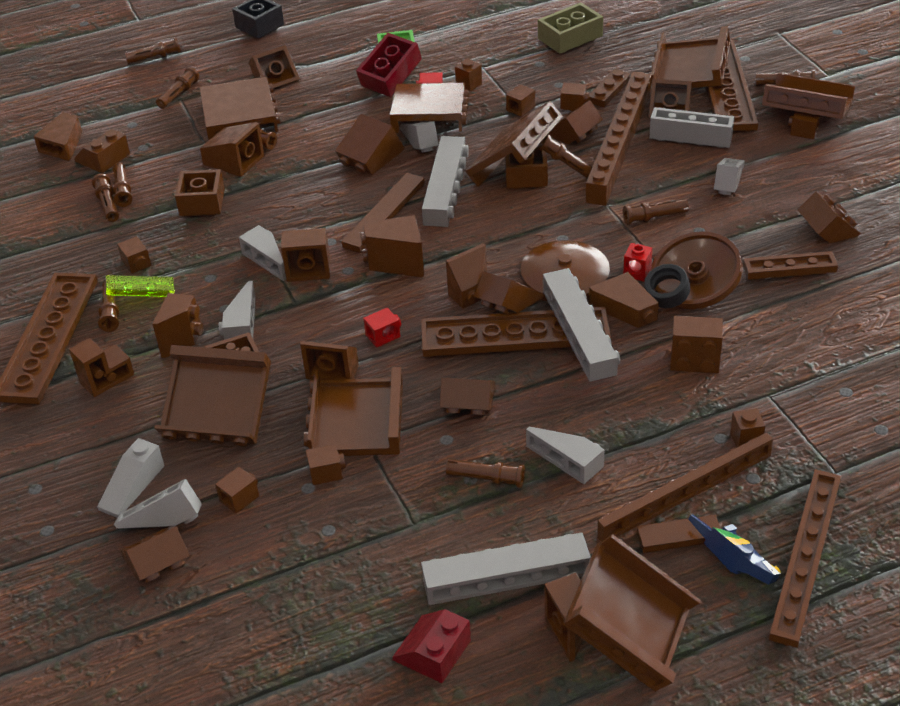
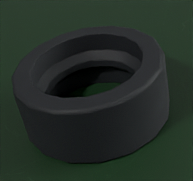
(664, 272)

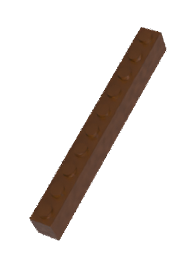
(618, 139)

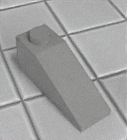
(420, 134)
(728, 175)
(262, 249)
(240, 314)
(568, 452)
(131, 477)
(166, 508)

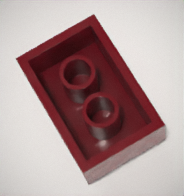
(389, 64)

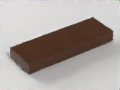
(673, 534)

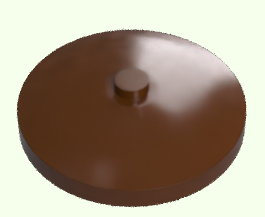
(582, 259)
(709, 263)

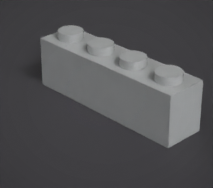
(691, 127)

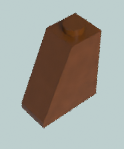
(59, 136)
(625, 300)

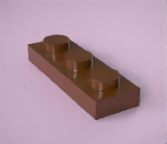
(609, 87)

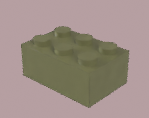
(570, 27)

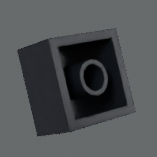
(258, 17)

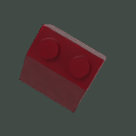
(435, 644)

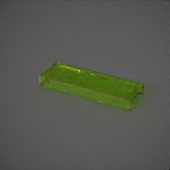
(139, 286)

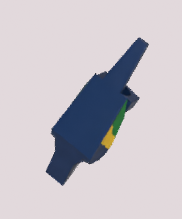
(735, 551)

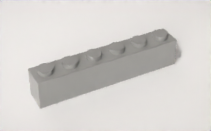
(445, 181)
(580, 325)
(504, 568)

